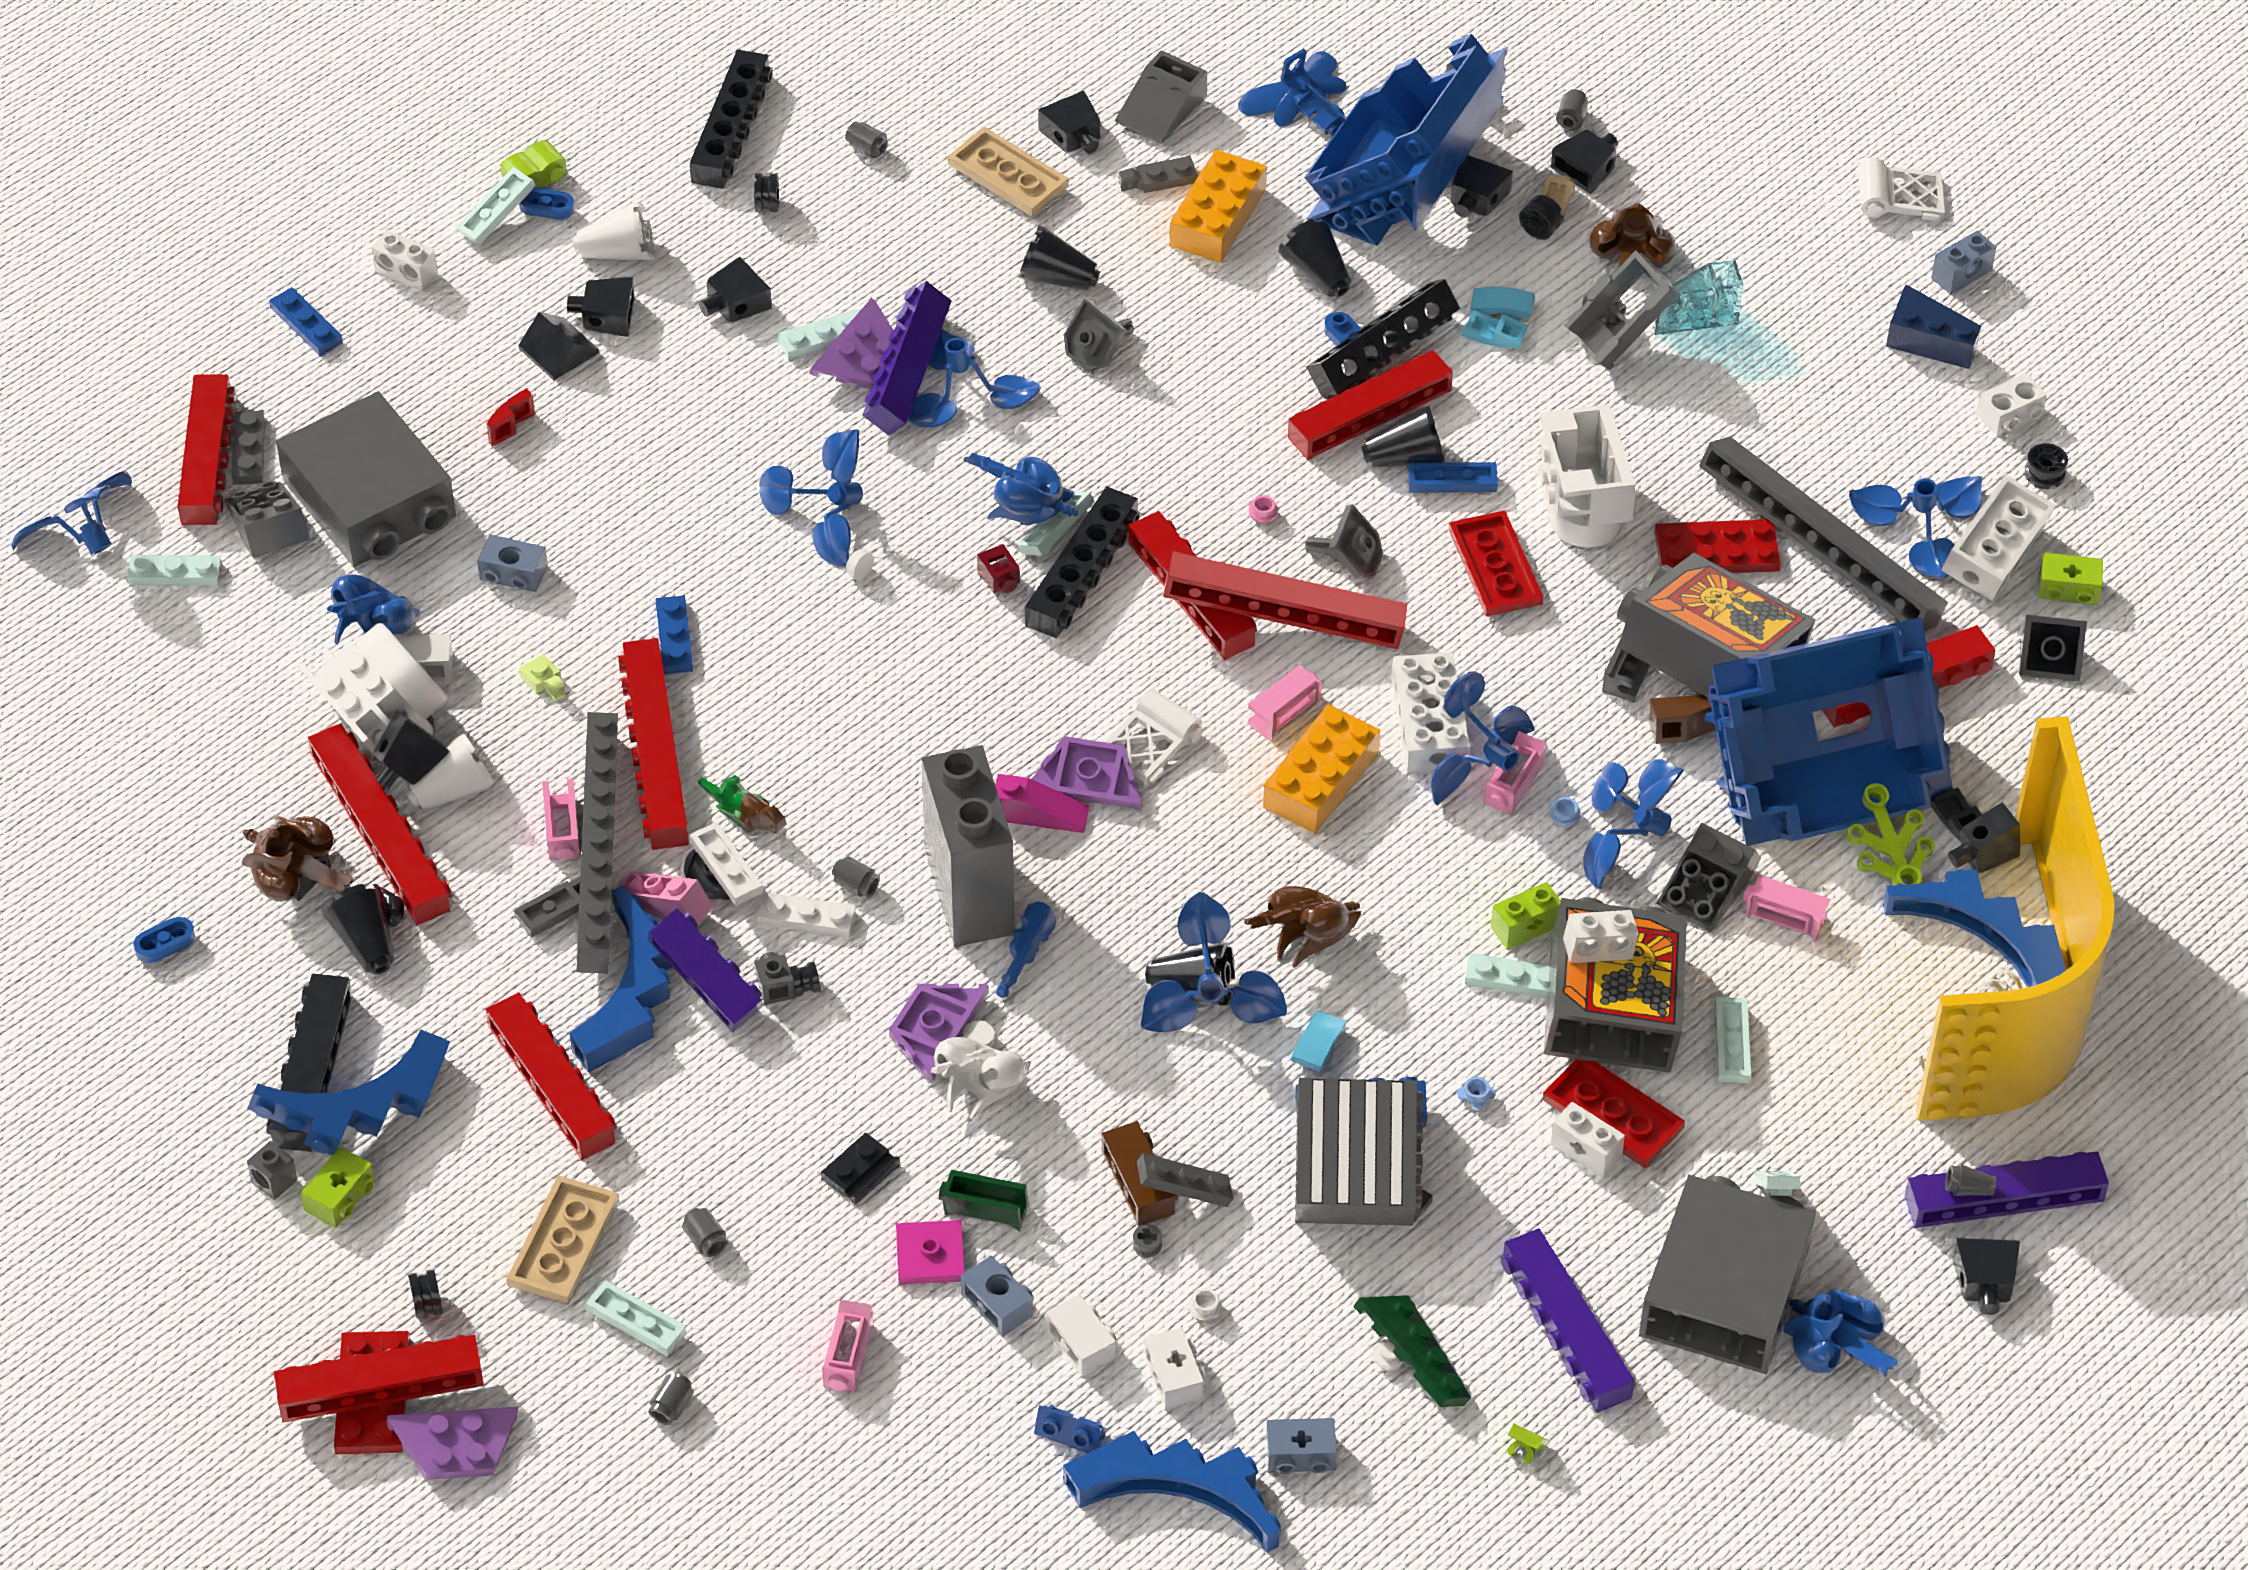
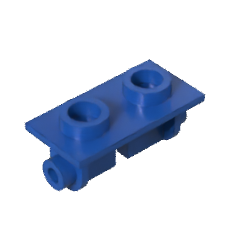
(1314, 101)
(1068, 1430)

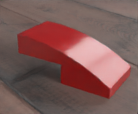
(504, 420)

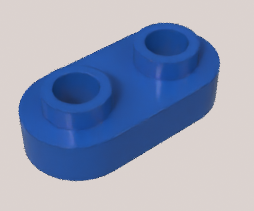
(547, 204)
(1339, 327)
(163, 939)

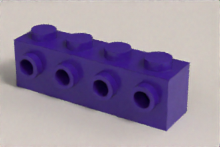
(705, 969)

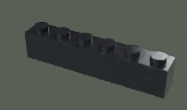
(313, 1048)

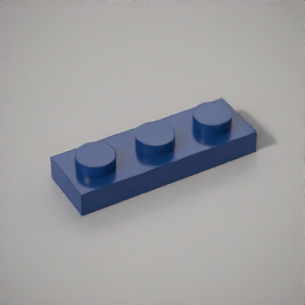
(305, 321)
(1452, 477)
(674, 634)

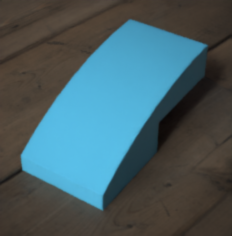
(1503, 300)
(1490, 331)
(1318, 1041)

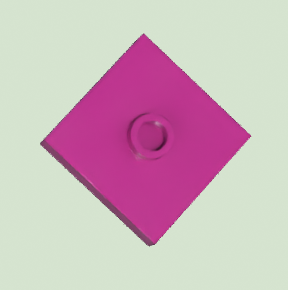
(929, 1252)

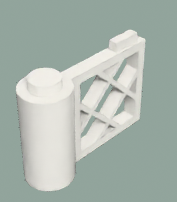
(1880, 190)
(1167, 722)

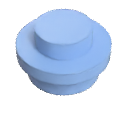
(1565, 811)

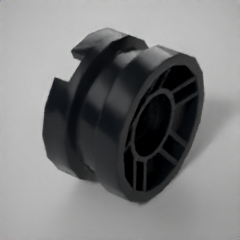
(766, 192)
(1541, 217)
(2046, 465)
(425, 1293)

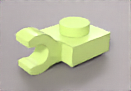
(543, 675)

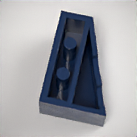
(1932, 330)

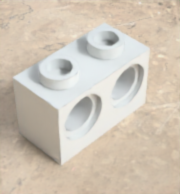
(404, 260)
(2011, 404)
(1600, 936)

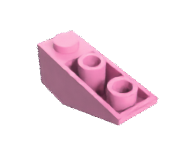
(664, 894)

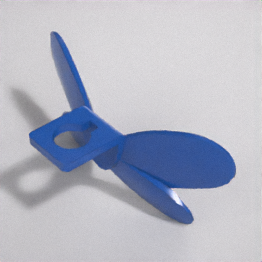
(1280, 95)

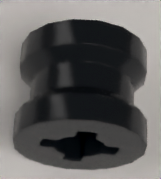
(805, 978)

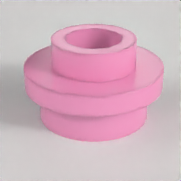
(1263, 509)

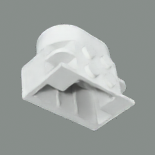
(1585, 475)
(374, 681)

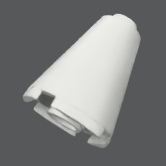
(617, 237)
(453, 778)

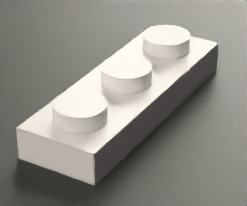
(726, 863)
(806, 914)

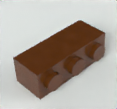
(1121, 1151)

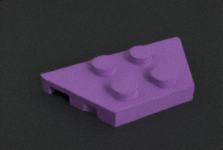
(858, 348)
(1090, 772)
(931, 1017)
(454, 1441)

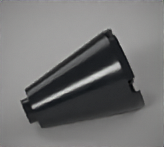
(1317, 257)
(1057, 263)
(1405, 442)
(363, 926)
(1189, 965)

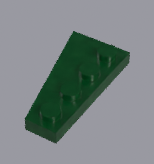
(1415, 1346)

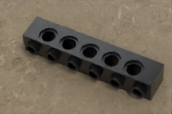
(730, 119)
(1327, 369)
(1081, 562)

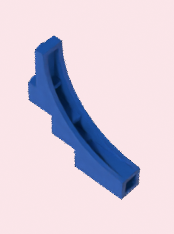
(1997, 921)
(627, 1015)
(363, 1107)
(1179, 1470)

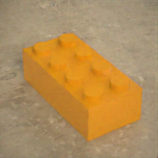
(1218, 206)
(1321, 768)

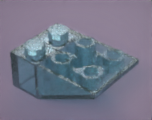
(1707, 300)

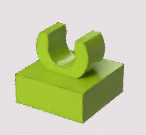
(1528, 1440)

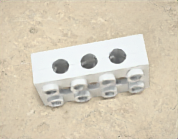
(2009, 507)
(1413, 681)

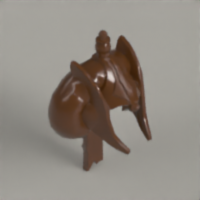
(1633, 230)
(288, 851)
(1308, 914)

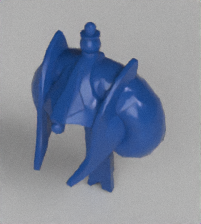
(1028, 492)
(368, 604)
(1837, 1324)

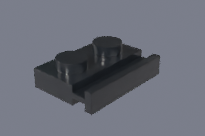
(860, 1168)

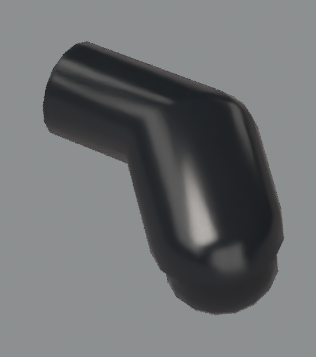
(394, 907)

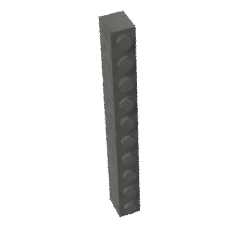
(1822, 533)
(597, 843)

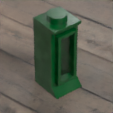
(985, 1198)

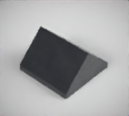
(556, 345)
(2052, 647)

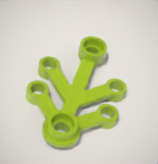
(1890, 844)

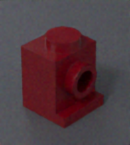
(1000, 575)

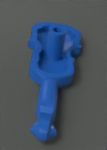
(1037, 925)

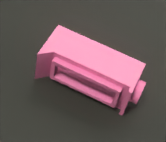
(1284, 701)
(1505, 796)
(565, 846)
(1786, 906)
(845, 1375)

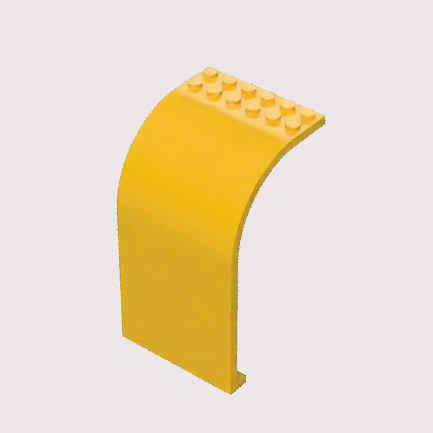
(2020, 1044)

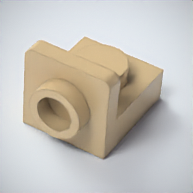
(1560, 190)

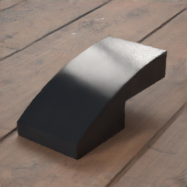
(1954, 810)

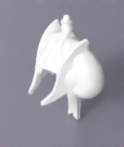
(980, 1069)

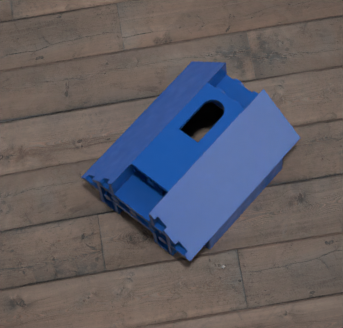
(1406, 142)
(1801, 787)

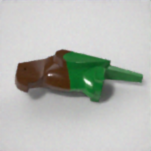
(743, 807)

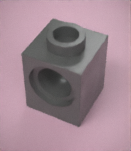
(272, 1170)

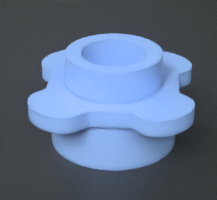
(1476, 1085)

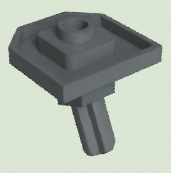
(1094, 336)
(1353, 544)

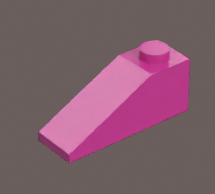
(1039, 805)

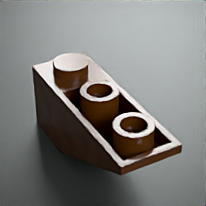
(1679, 718)

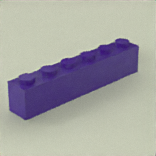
(906, 357)
(2019, 1189)
(1567, 1320)

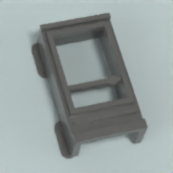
(1604, 294)

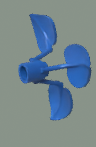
(956, 356)
(840, 456)
(1958, 496)
(93, 532)
(1498, 749)
(1654, 784)
(1171, 1009)

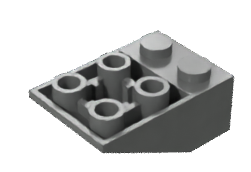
(1163, 97)
(267, 518)
(1709, 877)

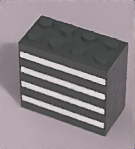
(1358, 1151)

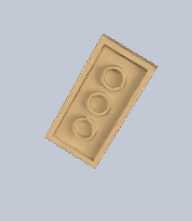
(1008, 171)
(563, 1239)

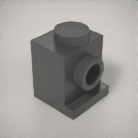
(773, 972)

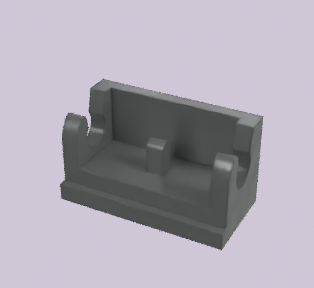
(1624, 675)

